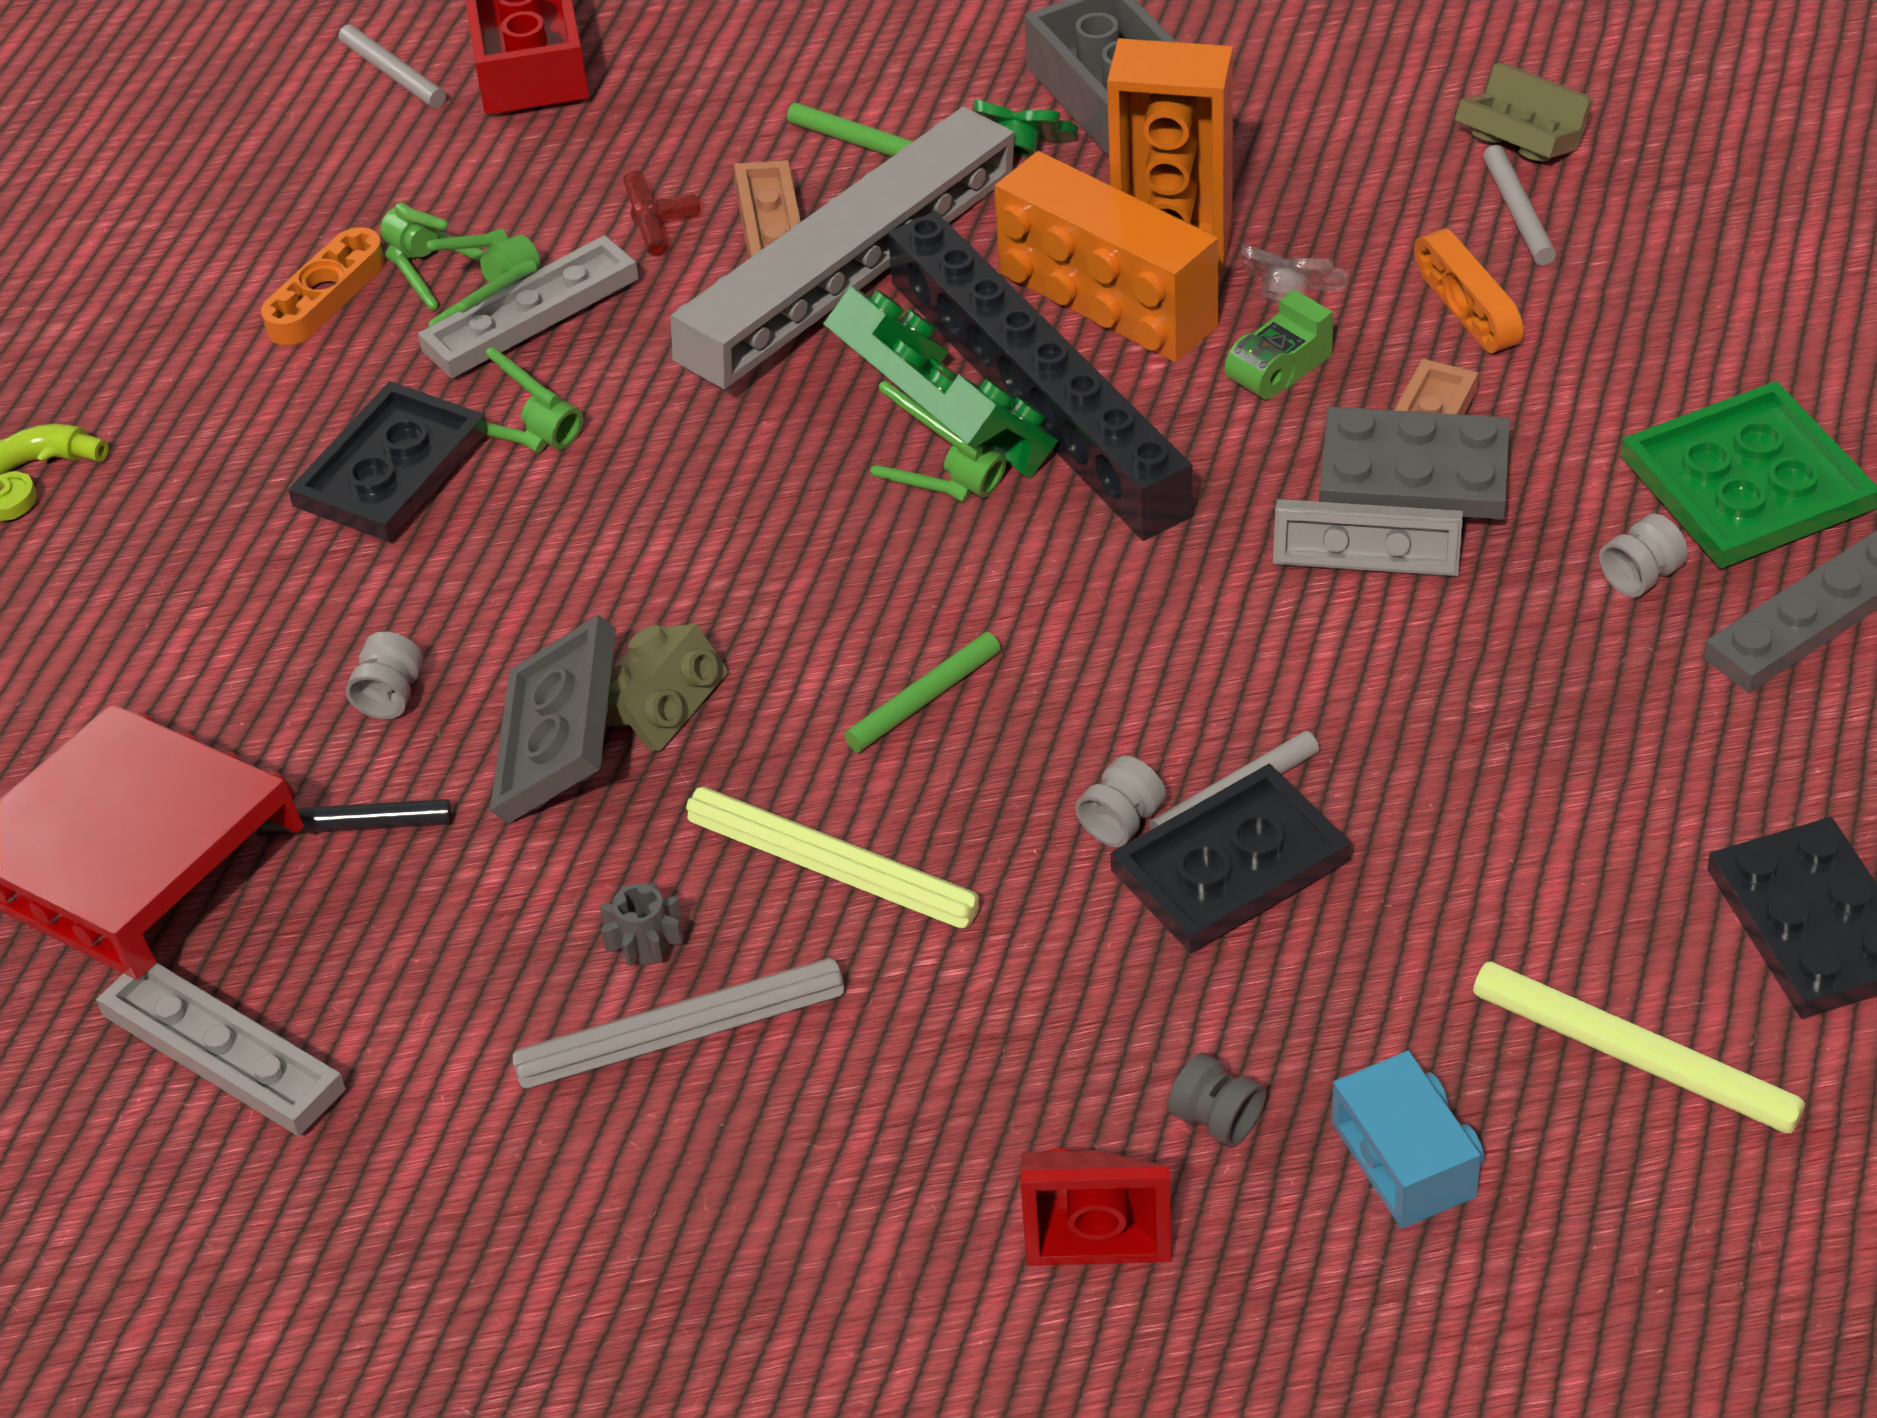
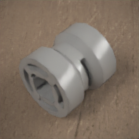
(1637, 559)
(384, 677)
(1115, 807)

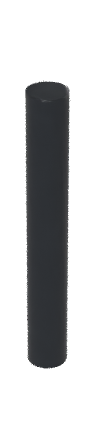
(366, 817)

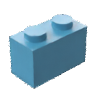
(1407, 1138)

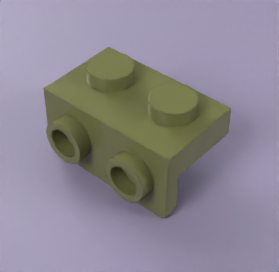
(1527, 112)
(662, 681)

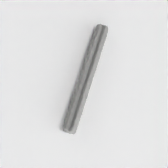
(677, 1023)

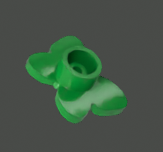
(1029, 126)

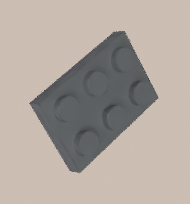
(1416, 460)
(554, 720)

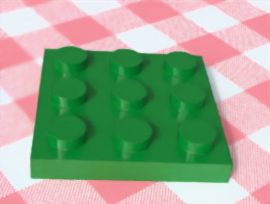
(1749, 474)

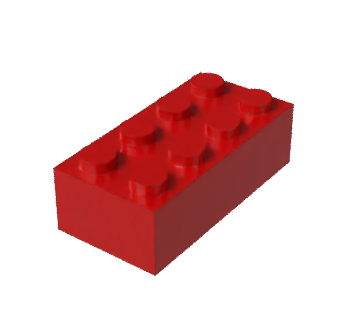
(526, 53)

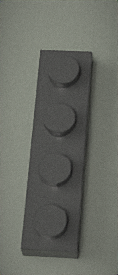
(1798, 618)

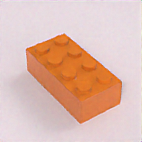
(1174, 130)
(1107, 255)

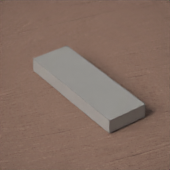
(1367, 537)

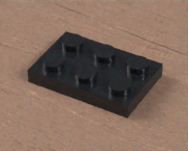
(388, 461)
(1230, 857)
(1806, 912)

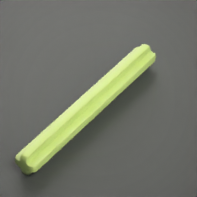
(833, 857)
(1640, 1047)

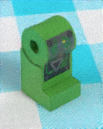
(1283, 347)

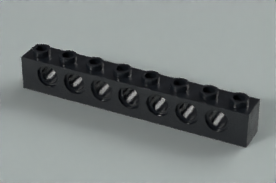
(1027, 357)

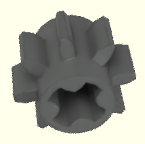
(641, 924)

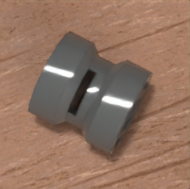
(1216, 1100)

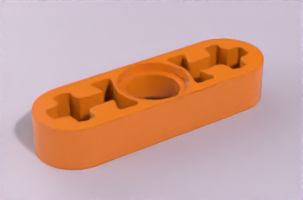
(1468, 290)
(298, 311)

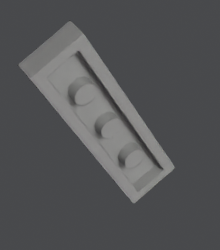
(528, 306)
(223, 1047)

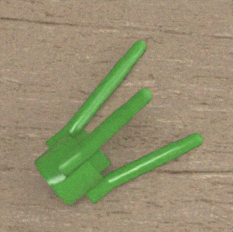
(408, 235)
(502, 265)
(546, 415)
(970, 468)

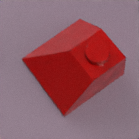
(1094, 1208)

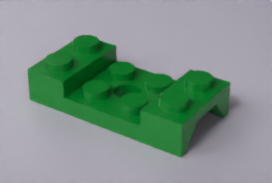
(912, 360)

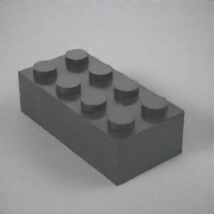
(1073, 52)

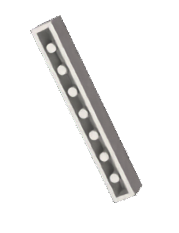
(837, 247)

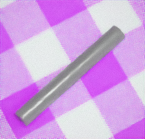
(392, 66)
(1519, 205)
(1281, 758)

